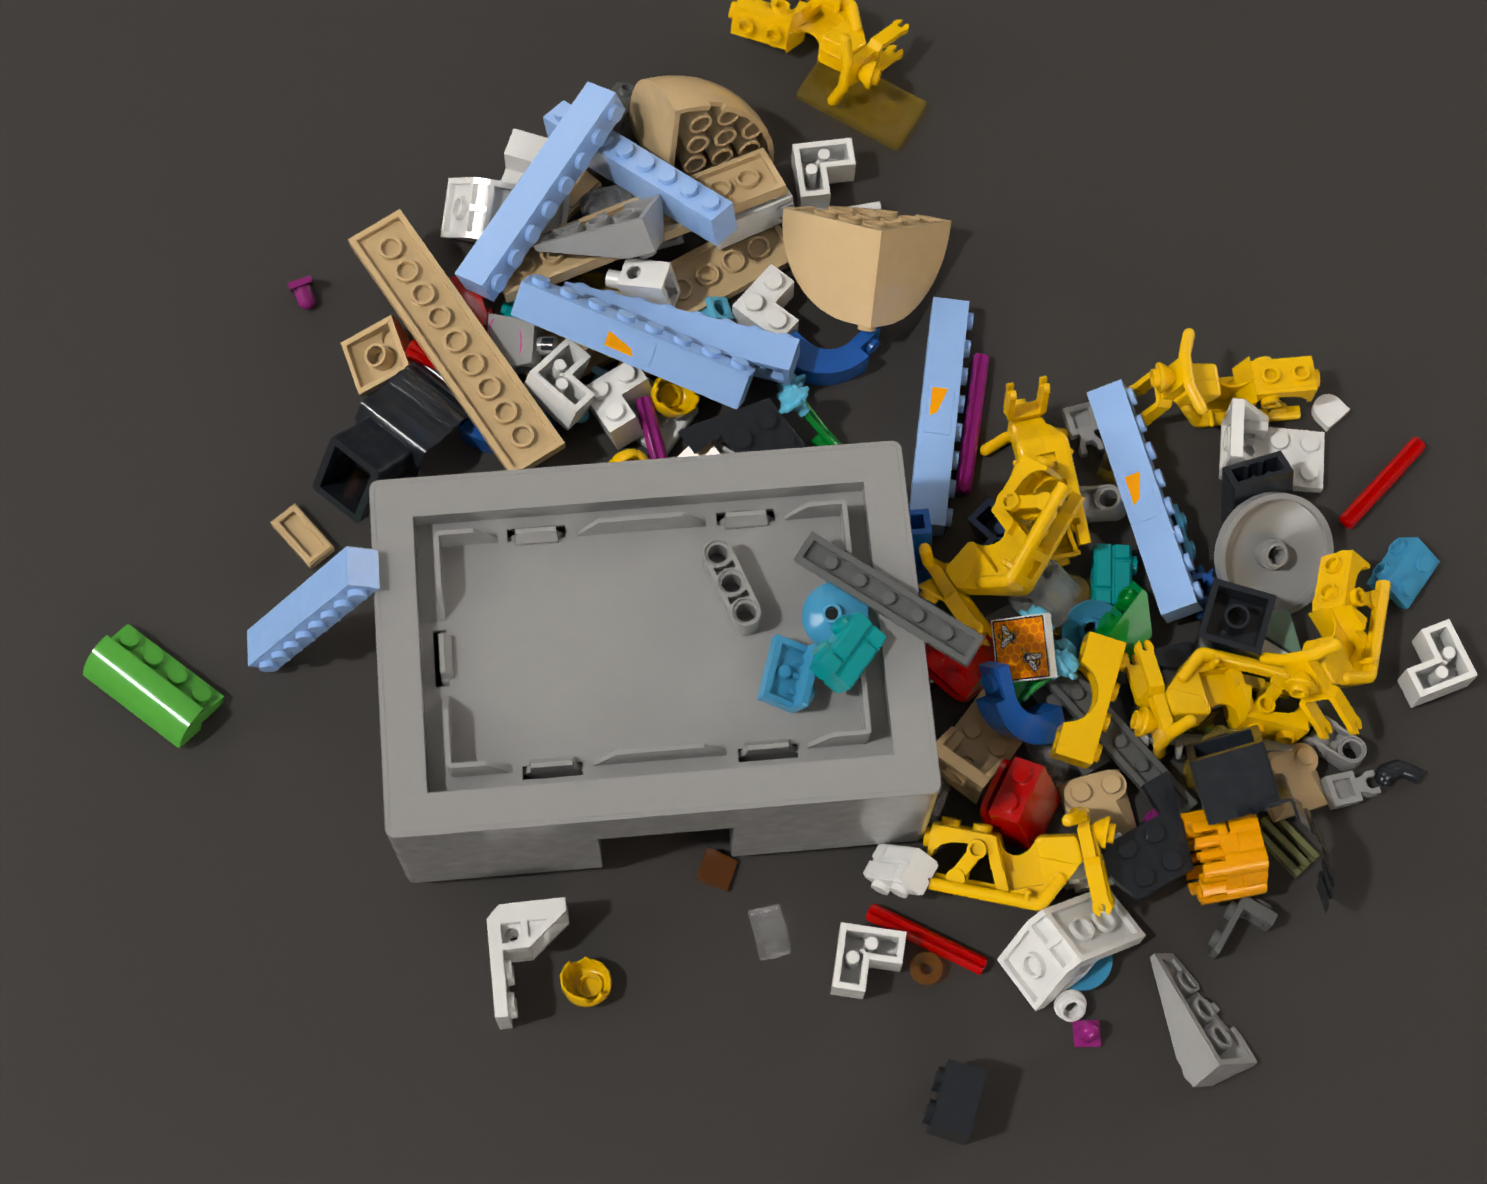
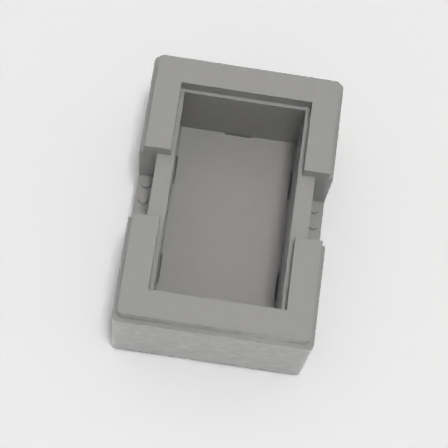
(578, 626)

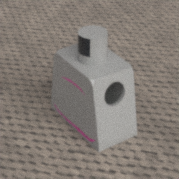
(520, 341)

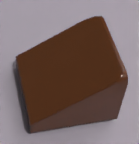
(716, 870)

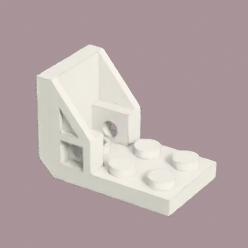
(475, 201)
(1247, 436)
(535, 927)
(1063, 945)

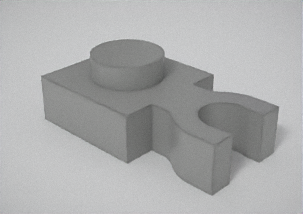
(1082, 425)
(1346, 790)

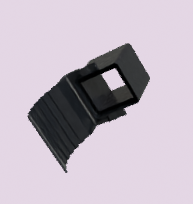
(388, 438)
(1238, 780)

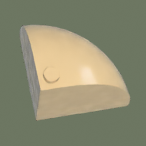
(694, 122)
(864, 261)

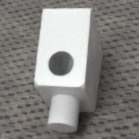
(647, 280)

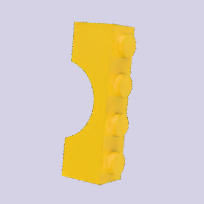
(1099, 662)

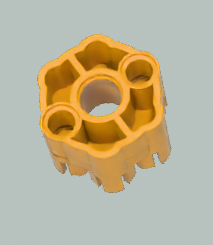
(1231, 855)

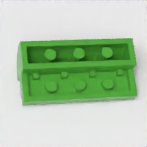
(152, 685)

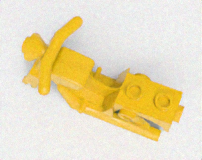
(836, 28)
(1207, 396)
(1032, 438)
(1016, 560)
(1345, 652)
(1203, 682)
(1029, 878)

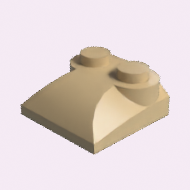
(377, 354)
(1303, 779)
(1103, 795)

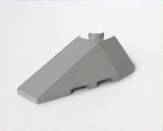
(626, 234)
(1199, 1037)

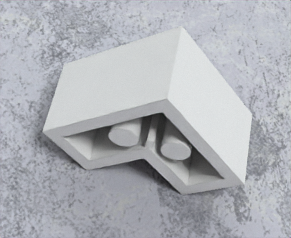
(520, 153)
(817, 166)
(764, 303)
(556, 384)
(616, 400)
(1443, 665)
(864, 948)

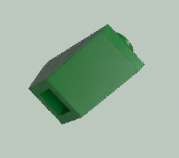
(1128, 618)

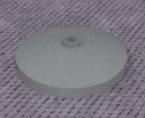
(1274, 547)

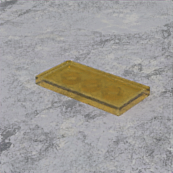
(880, 113)

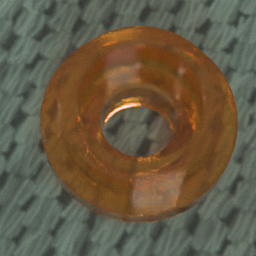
(930, 959)

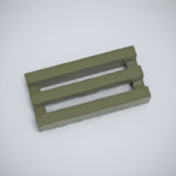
(1296, 838)

